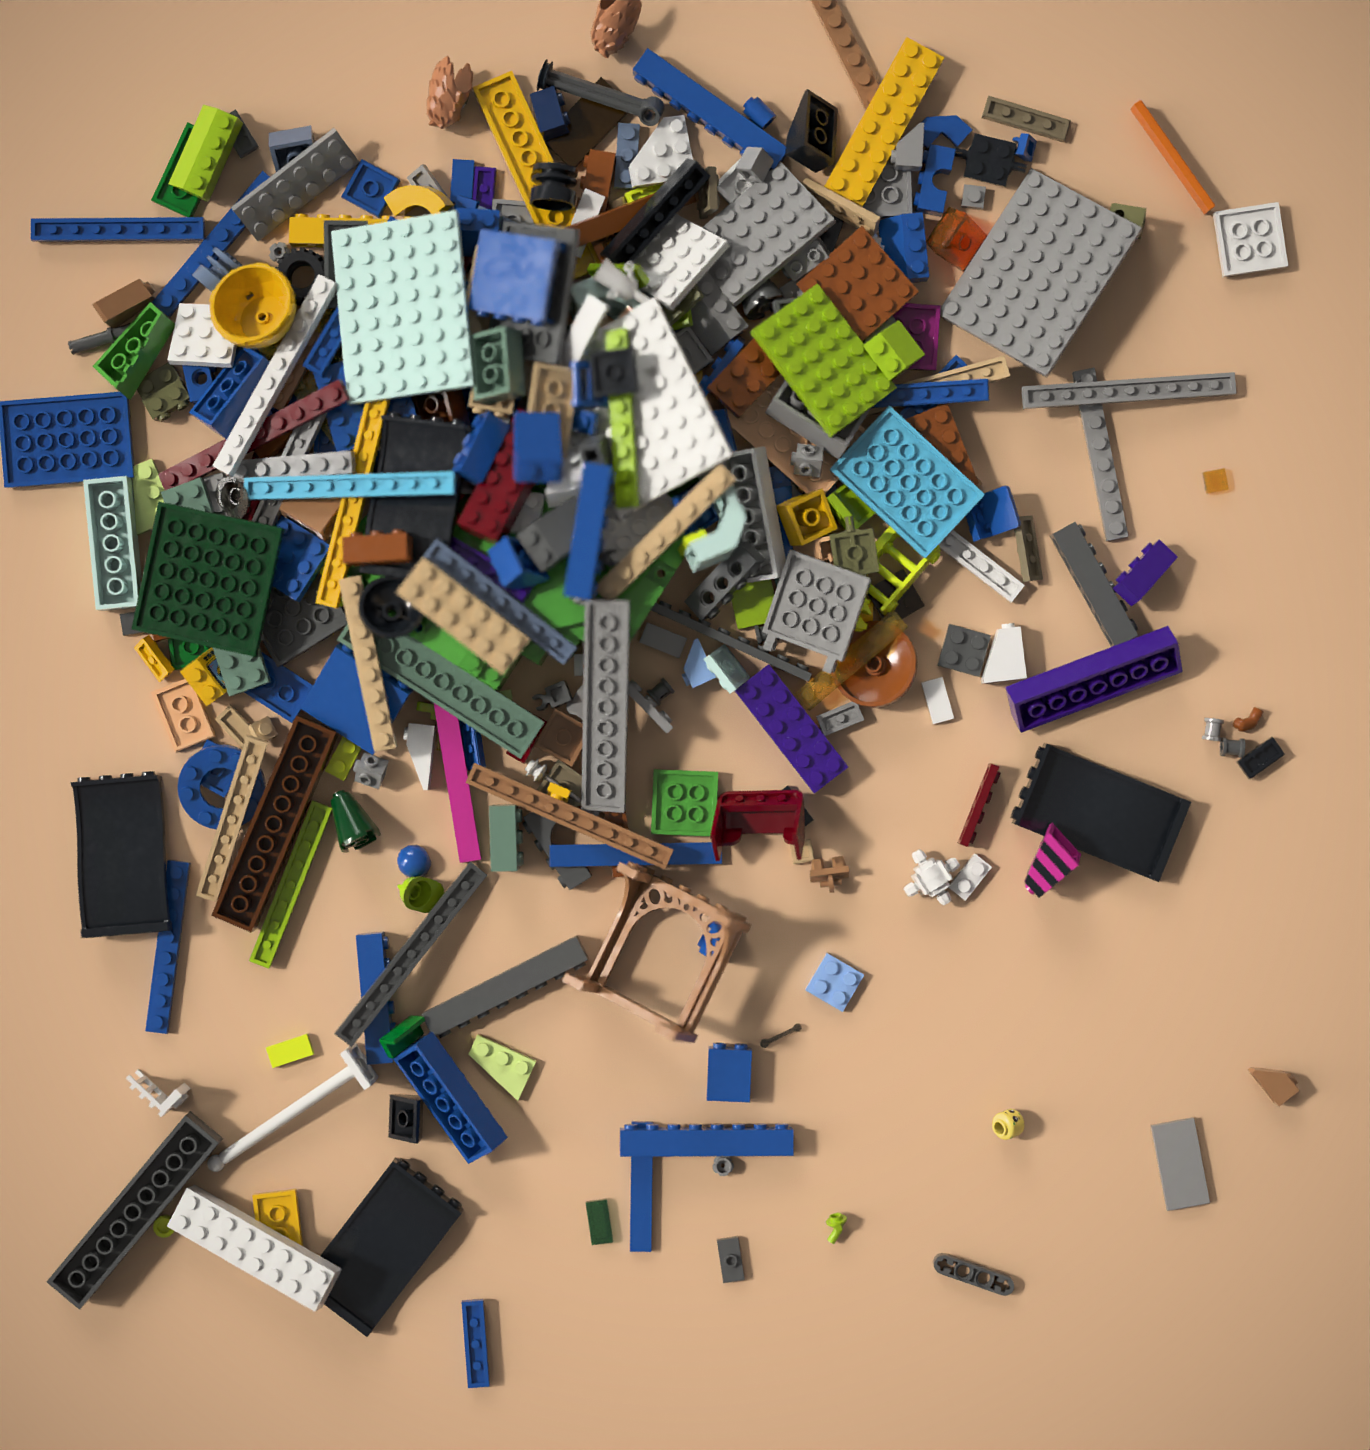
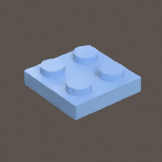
(834, 982)

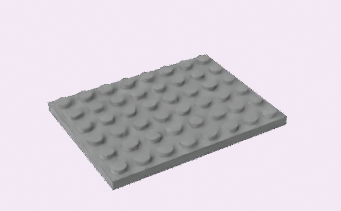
(1039, 272)

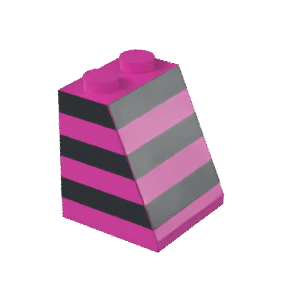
(1052, 862)

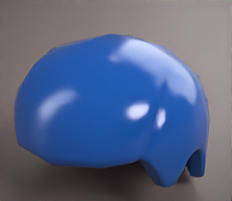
(413, 861)

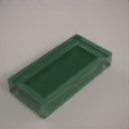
(599, 1221)

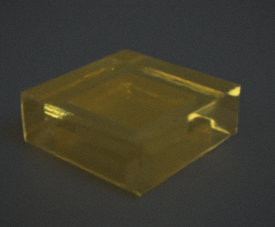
(1215, 480)

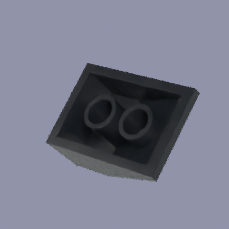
(813, 133)

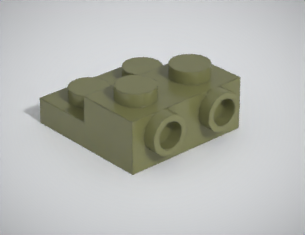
(163, 392)

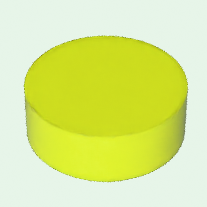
(160, 1226)

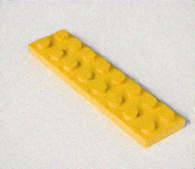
(884, 122)

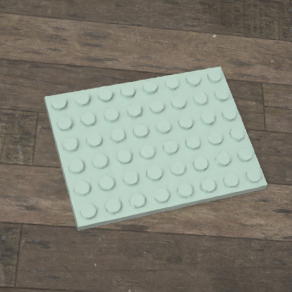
(403, 308)

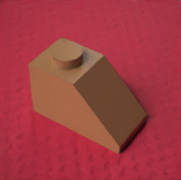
(1275, 1083)

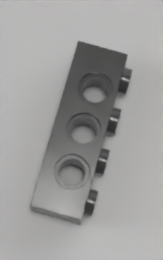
(700, 599)

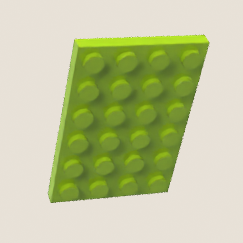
(823, 360)

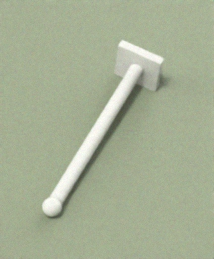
(356, 1067)

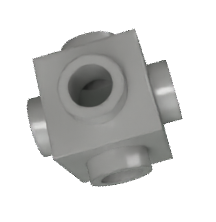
(807, 460)
(370, 770)

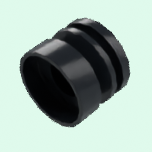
(553, 186)

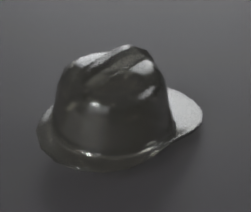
(232, 497)

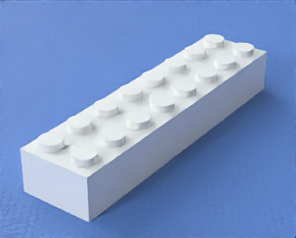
(254, 1247)

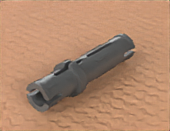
(97, 339)

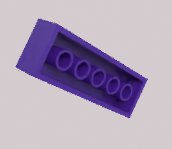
(791, 728)

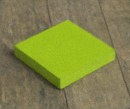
(752, 603)

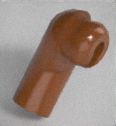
(1250, 722)

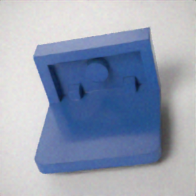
(993, 514)

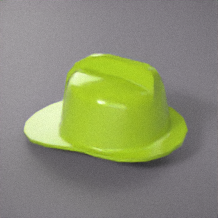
(420, 893)

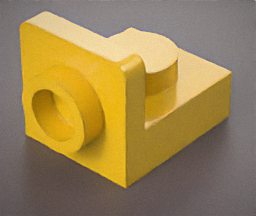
(559, 792)

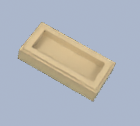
(234, 724)

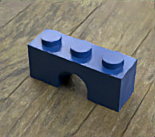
(937, 161)

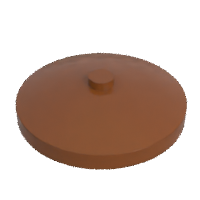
(885, 675)

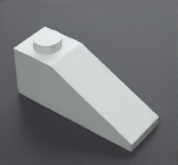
(421, 748)

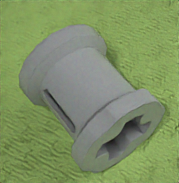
(1213, 729)

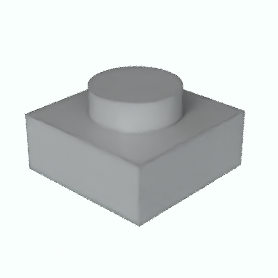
(973, 197)

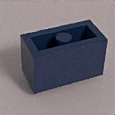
(549, 113)

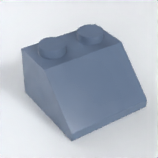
(288, 144)

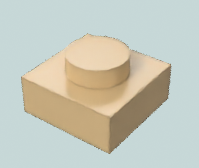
(263, 729)

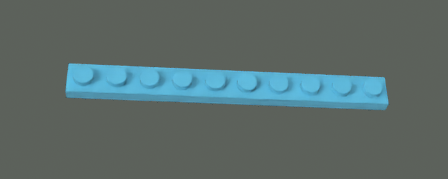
(351, 486)

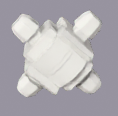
(931, 877)

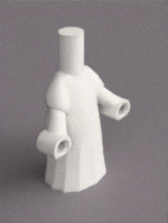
(618, 283)

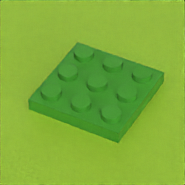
(683, 802)

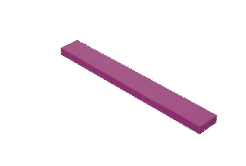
(458, 789)

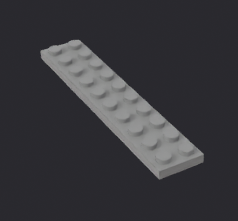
(605, 704)

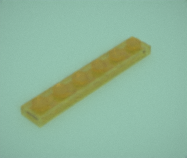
(857, 655)

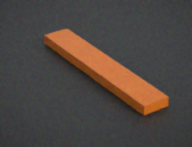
(1172, 157)

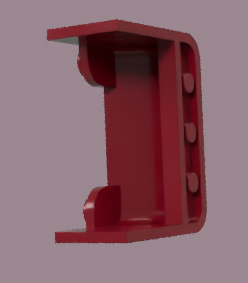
(756, 814)

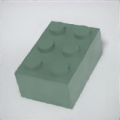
(497, 365)
(505, 837)

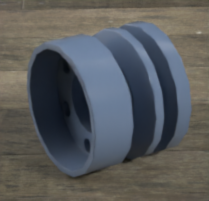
(224, 265)

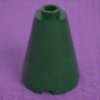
(351, 822)

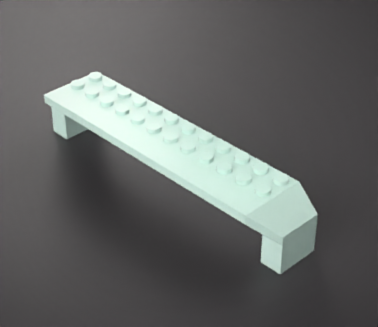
(732, 516)

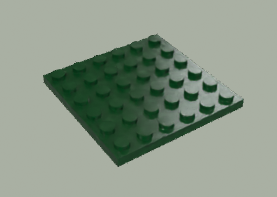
(207, 579)

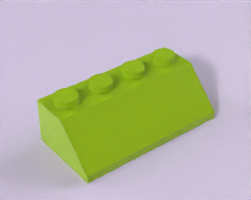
(206, 152)

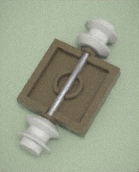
(561, 775)

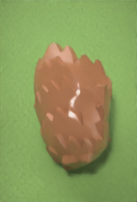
(614, 24)
(447, 94)

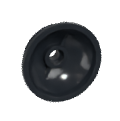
(379, 600)

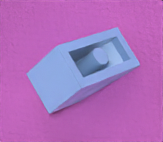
(695, 667)

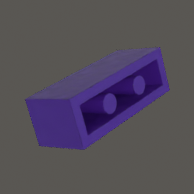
(1144, 572)

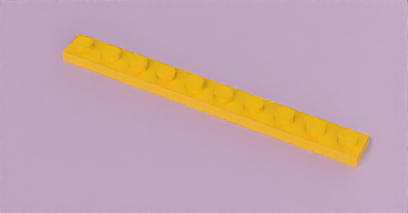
(352, 508)

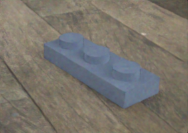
(626, 152)

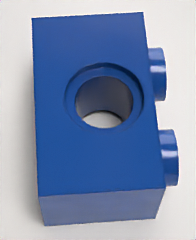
(191, 375)

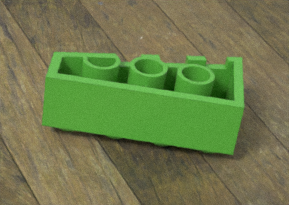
(135, 350)

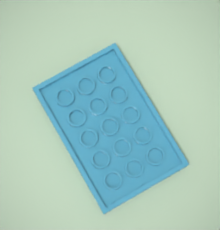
(907, 482)

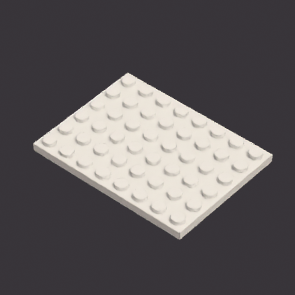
(672, 418)

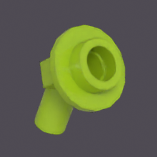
(836, 1221)

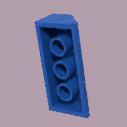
(230, 392)

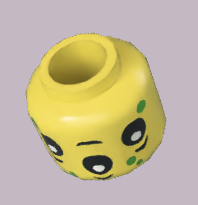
(1008, 1124)

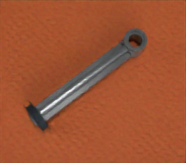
(601, 94)

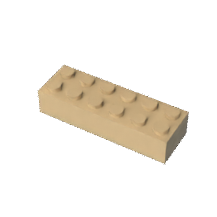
(463, 615)

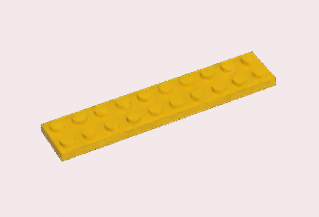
(522, 148)

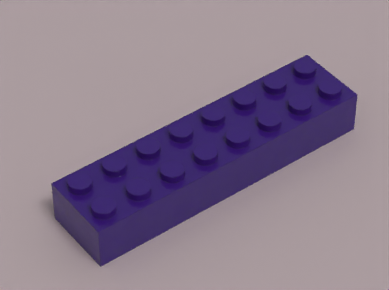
(1094, 679)

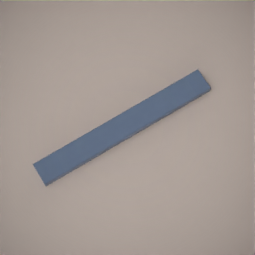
(500, 601)

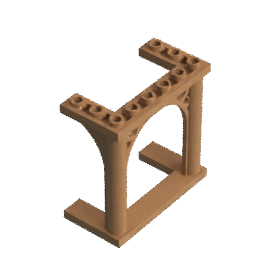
(638, 886)

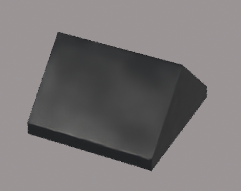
(406, 1118)

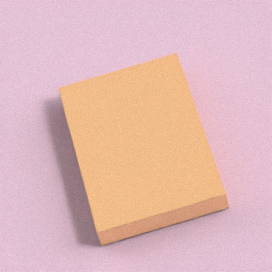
(183, 715)

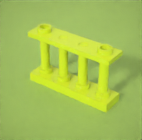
(885, 545)

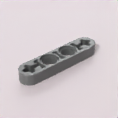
(974, 1271)

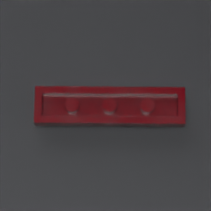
(976, 814)

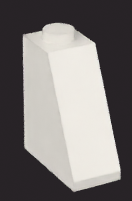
(1006, 656)

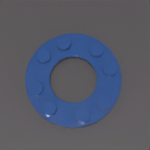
(192, 773)

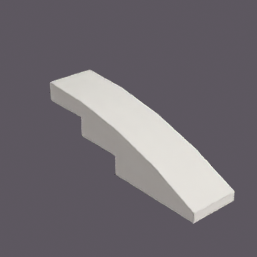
(583, 331)

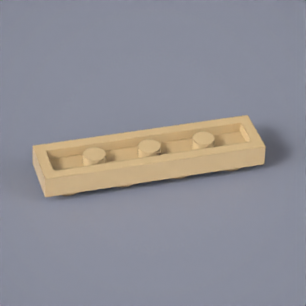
(843, 208)

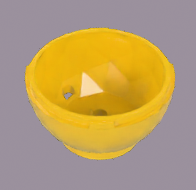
(240, 318)

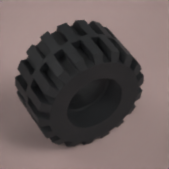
(297, 259)

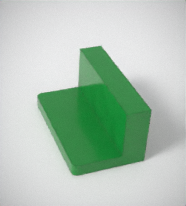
(402, 1035)

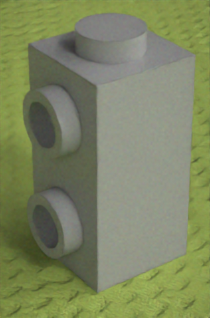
(806, 260)

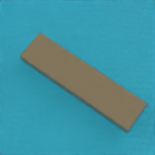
(1026, 119)

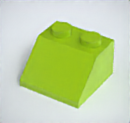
(894, 350)

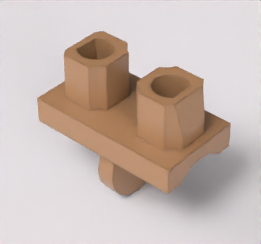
(821, 874)

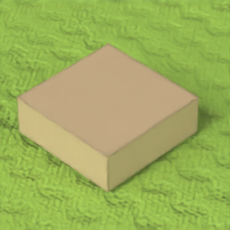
(807, 855)

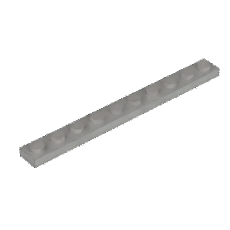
(1128, 390)

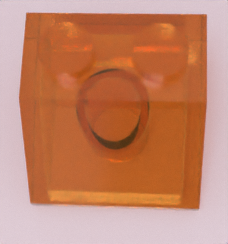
(956, 238)

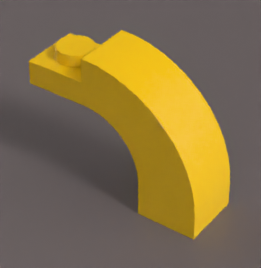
(408, 197)

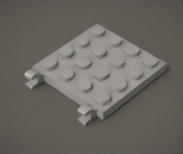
(816, 607)

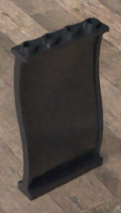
(416, 447)
(1101, 811)
(121, 855)
(386, 1243)

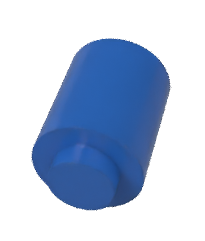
(759, 112)

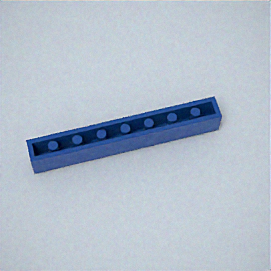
(704, 107)
(706, 1140)

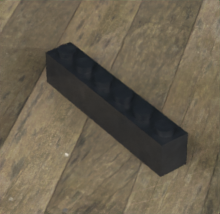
(656, 213)

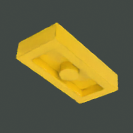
(154, 658)

